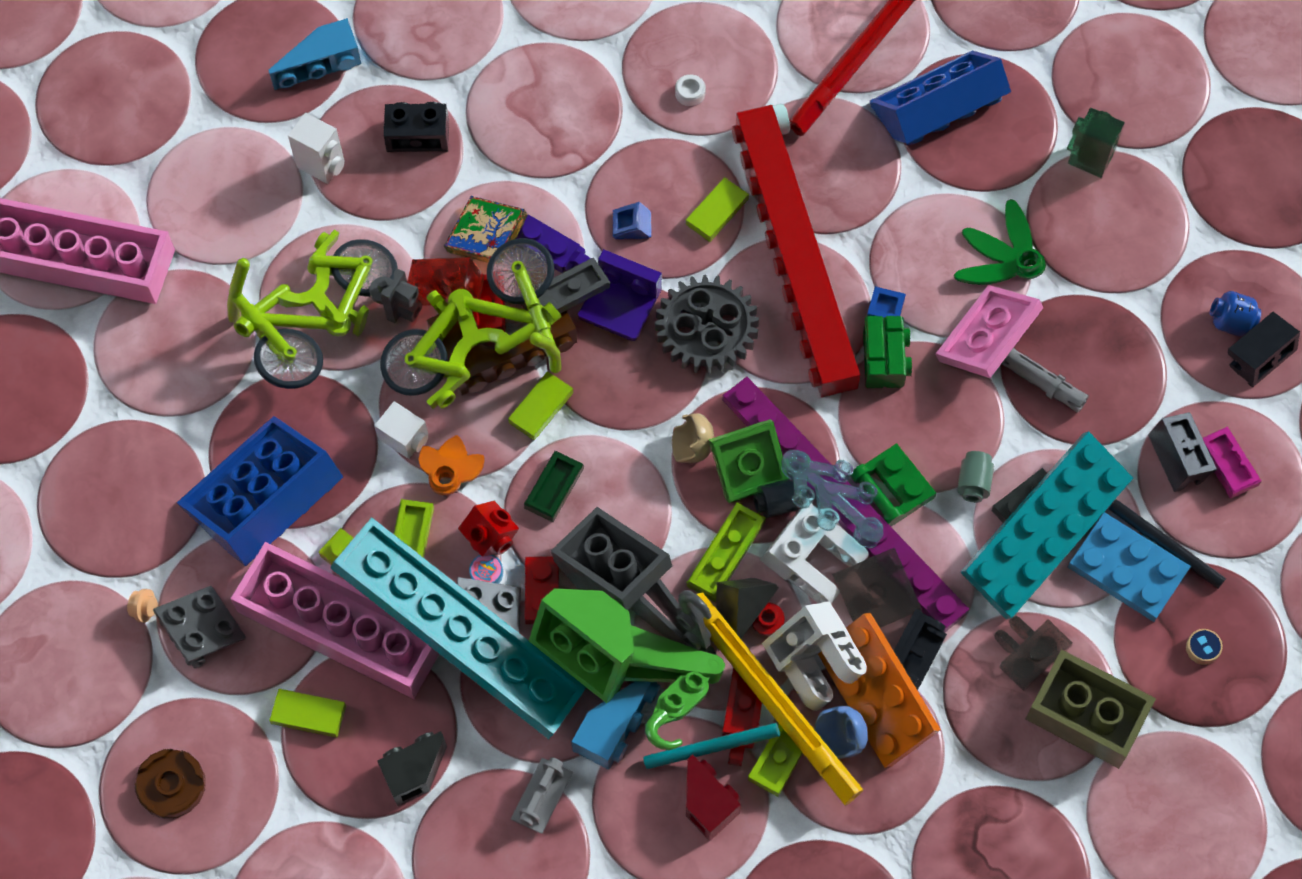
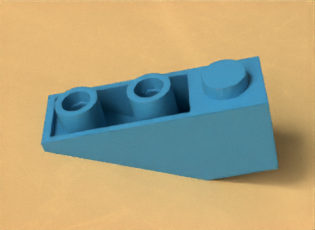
(319, 54)
(608, 724)

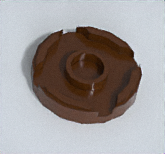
(170, 783)

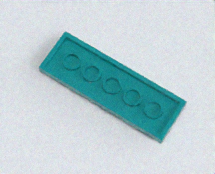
(1046, 525)

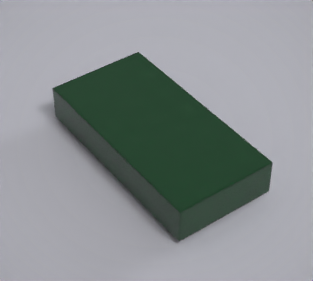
(554, 486)

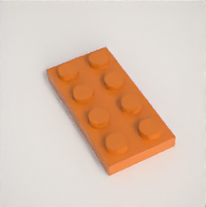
(885, 696)

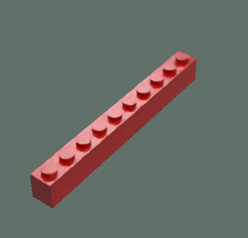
(796, 252)

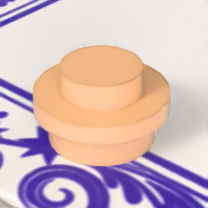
(141, 605)

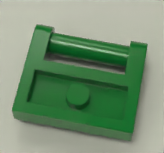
(900, 478)

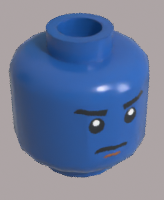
(1235, 313)

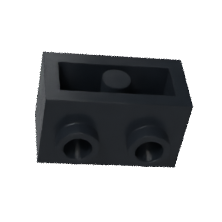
(416, 127)

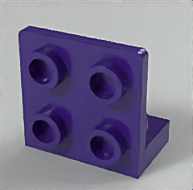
(628, 300)

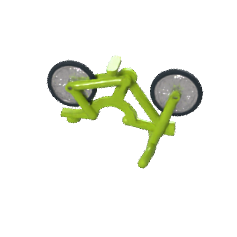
(516, 274)
(288, 355)

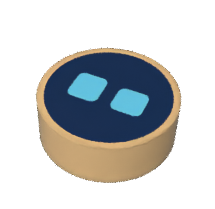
(1204, 646)

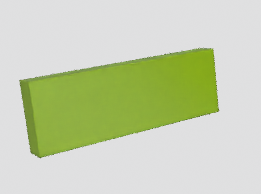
(726, 551)

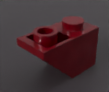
(708, 802)

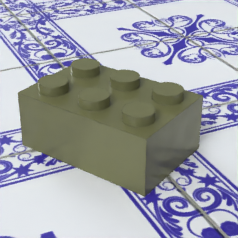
(1090, 709)

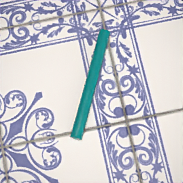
(711, 746)

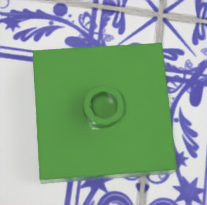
(747, 459)

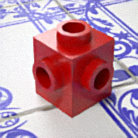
(489, 529)

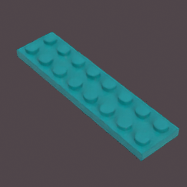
(458, 627)

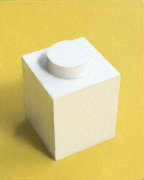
(402, 430)

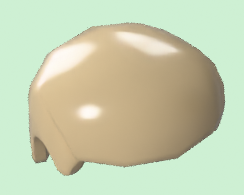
(692, 438)

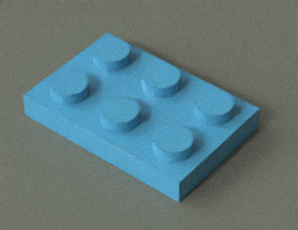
(1129, 567)

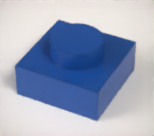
(886, 303)

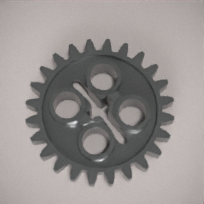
(706, 324)

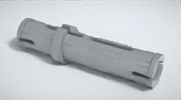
(1053, 385)

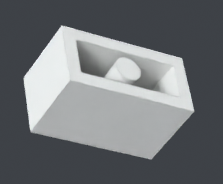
(316, 148)

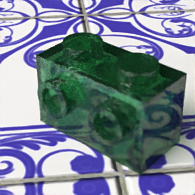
(1094, 141)

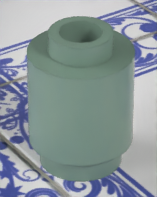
(975, 476)

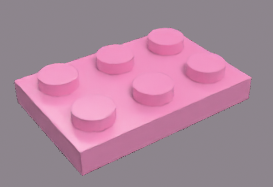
(989, 331)

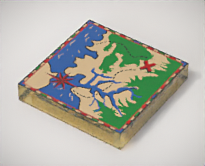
(484, 228)

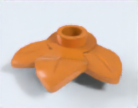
(450, 462)

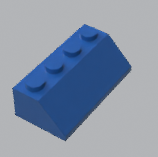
(942, 96)

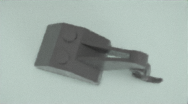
(625, 566)

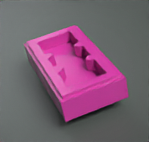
(1231, 463)

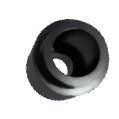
(775, 498)

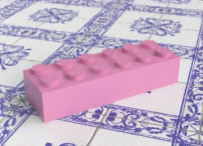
(83, 251)
(332, 619)

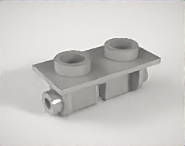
(542, 795)

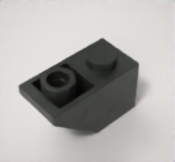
(413, 768)

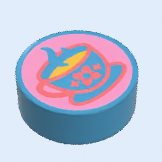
(486, 569)

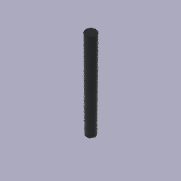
(1167, 543)

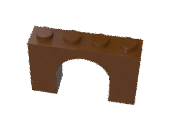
(488, 365)

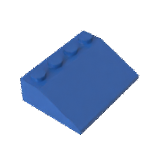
(261, 489)

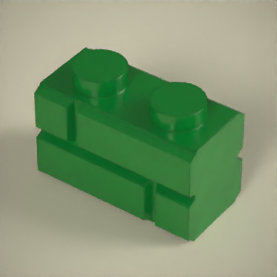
(885, 352)

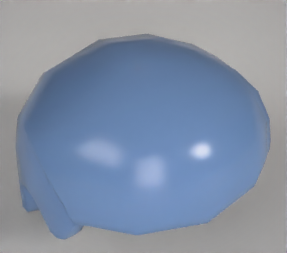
(842, 731)

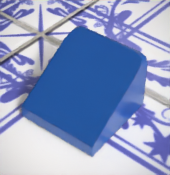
(632, 222)

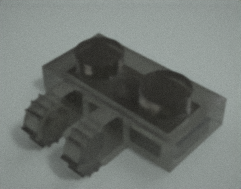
(1034, 654)

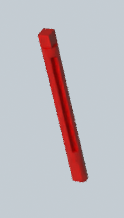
(847, 65)

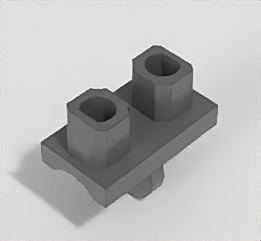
(396, 296)

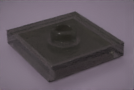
(877, 588)

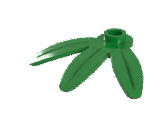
(1011, 260)

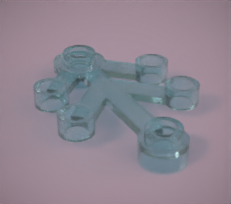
(801, 468)

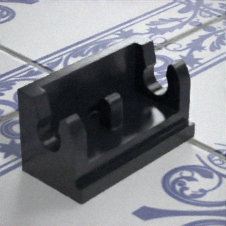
(1263, 348)
(1181, 451)
(919, 645)

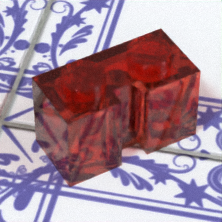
(445, 277)

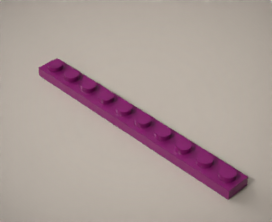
(932, 593)

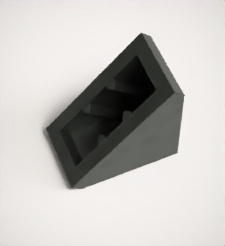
(743, 601)

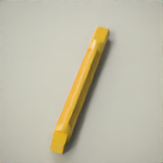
(781, 707)

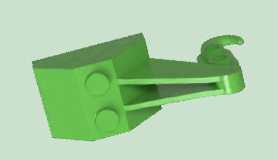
(601, 649)

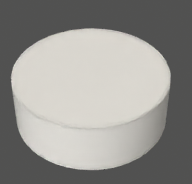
(690, 90)

